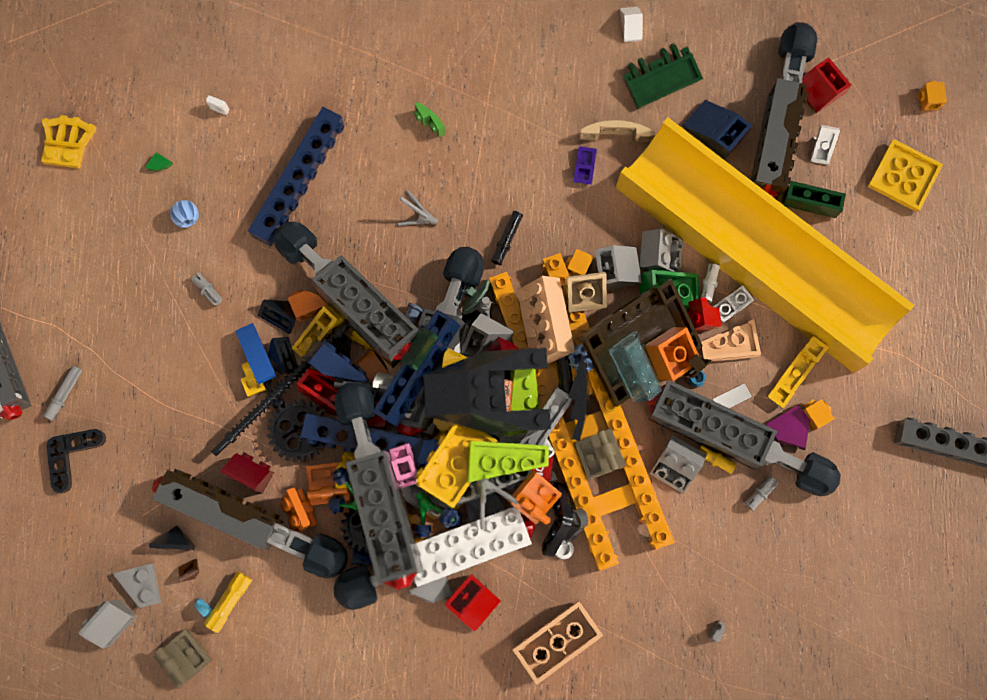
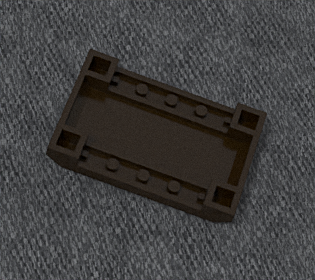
(650, 316)

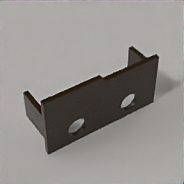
(698, 365)

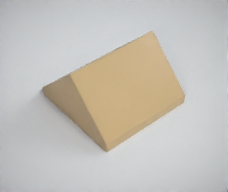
(586, 292)

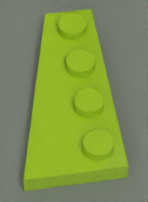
(523, 393)
(499, 459)

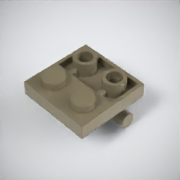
(600, 454)
(182, 658)

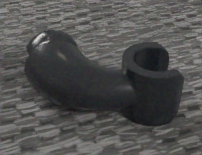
(280, 402)

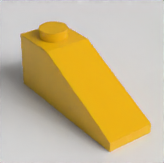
(318, 329)

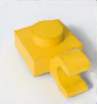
(249, 382)

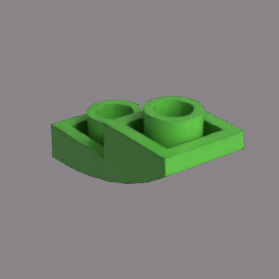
(425, 115)

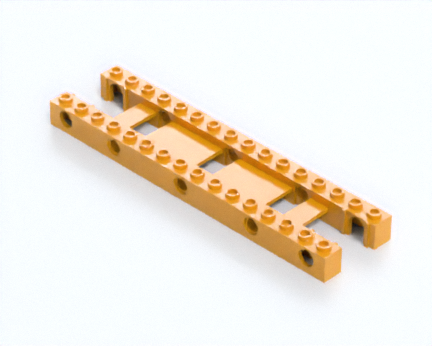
(639, 487)

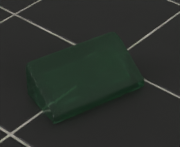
(419, 348)

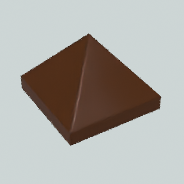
(189, 570)

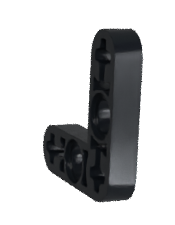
(66, 448)
(561, 524)

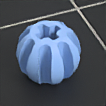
(184, 213)
(576, 357)

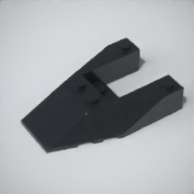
(474, 392)

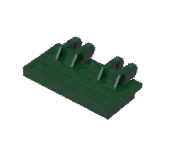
(664, 77)

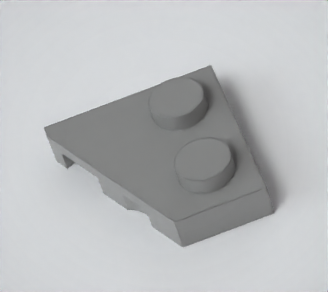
(141, 584)

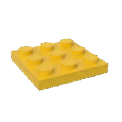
(905, 175)

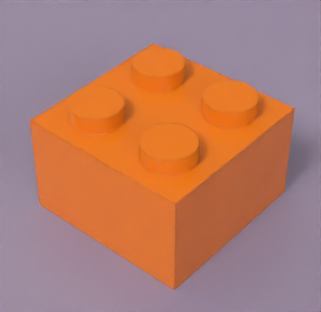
(671, 353)

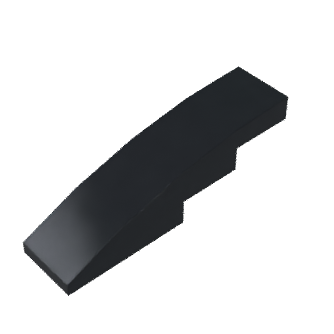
(580, 393)

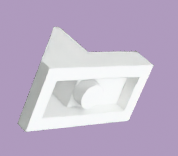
(824, 144)

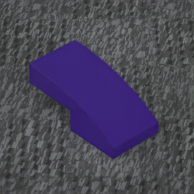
(585, 165)

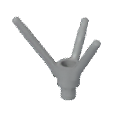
(424, 216)
(483, 307)
(484, 488)

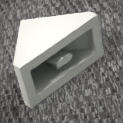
(631, 24)

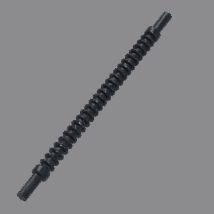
(230, 437)

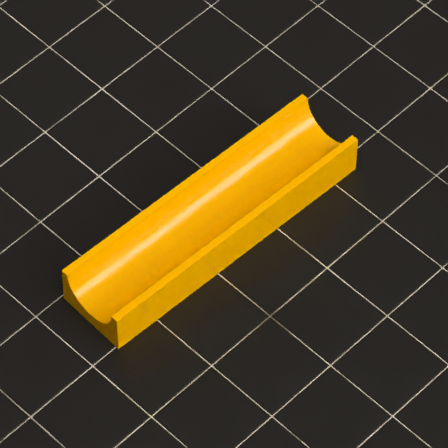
(763, 246)

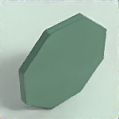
(474, 295)

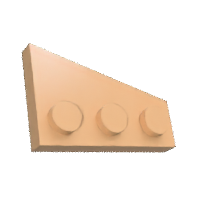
(735, 344)

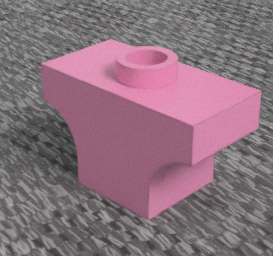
(404, 464)

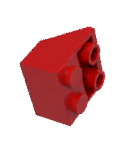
(825, 85)
(472, 602)

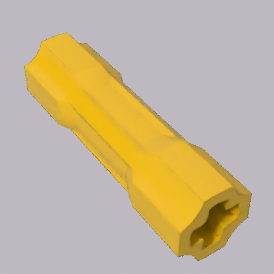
(220, 613)

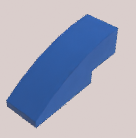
(255, 353)

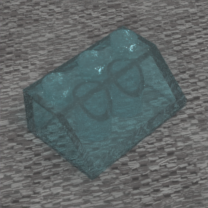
(636, 368)

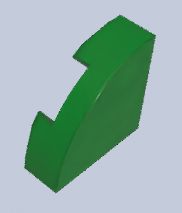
(158, 163)

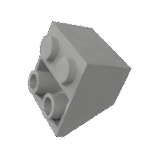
(661, 251)
(620, 266)
(483, 334)
(678, 464)
(108, 623)

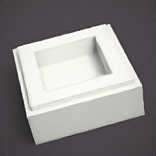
(217, 105)

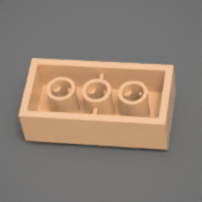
(546, 317)
(570, 645)

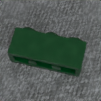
(813, 199)

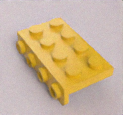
(448, 466)

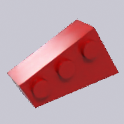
(319, 389)

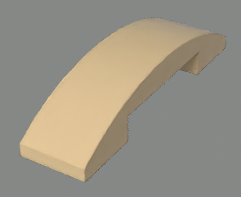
(617, 127)

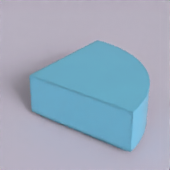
(202, 607)

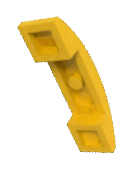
(797, 371)

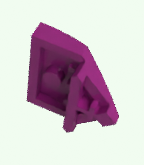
(791, 428)

